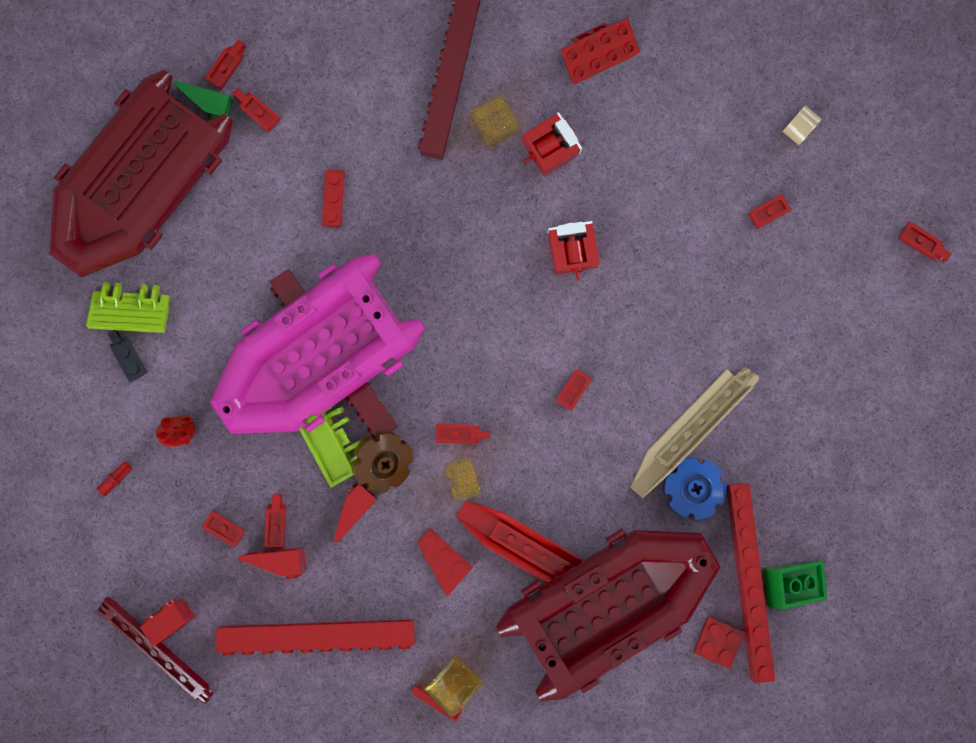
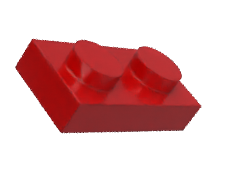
(769, 211)
(573, 390)
(223, 528)

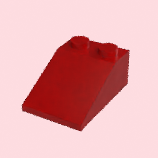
(280, 562)

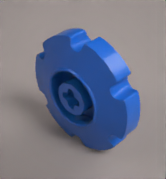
(709, 494)

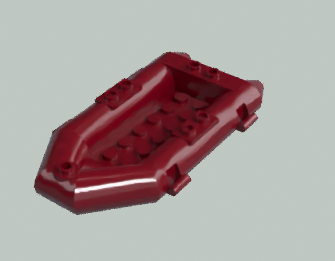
(132, 177)
(611, 606)

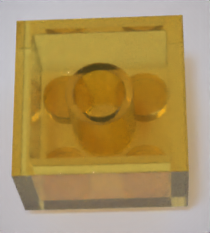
(494, 121)
(463, 478)
(453, 686)

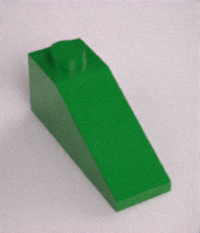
(208, 101)

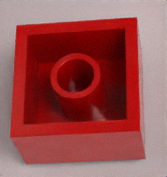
(165, 623)

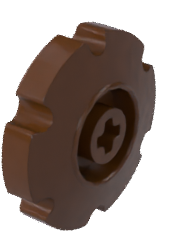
(382, 461)

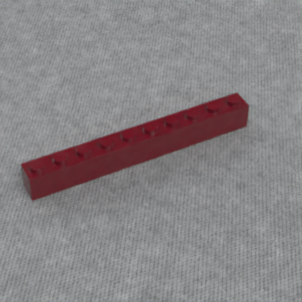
(449, 78)
(364, 398)

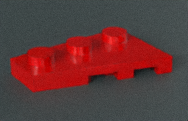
(444, 561)

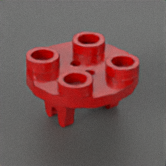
(175, 431)

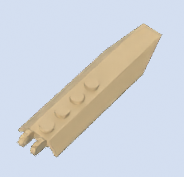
(692, 428)

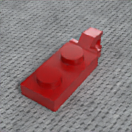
(226, 65)
(257, 110)
(924, 242)
(459, 434)
(275, 523)
(420, 693)

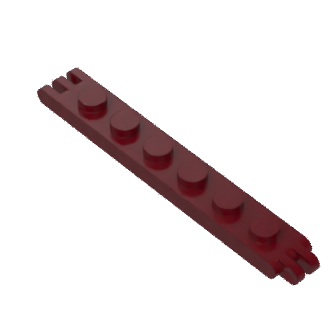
(159, 654)

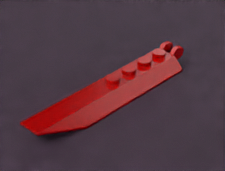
(516, 542)

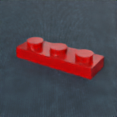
(333, 198)

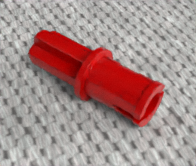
(114, 479)

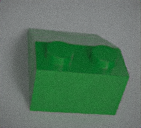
(794, 584)

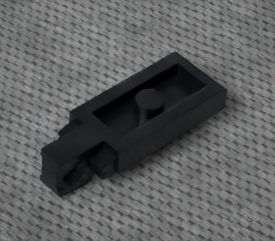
(126, 356)

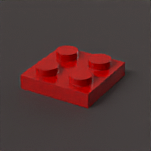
(718, 642)

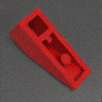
(354, 508)

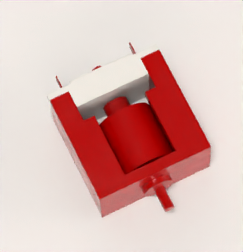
(545, 147)
(575, 254)

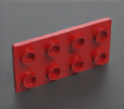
(599, 49)

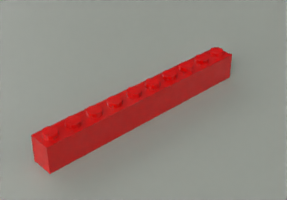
(750, 583)
(315, 636)

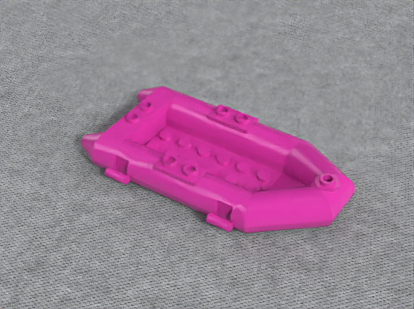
(313, 353)

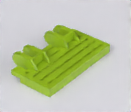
(130, 313)
(328, 447)

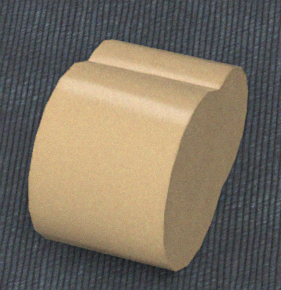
(802, 125)

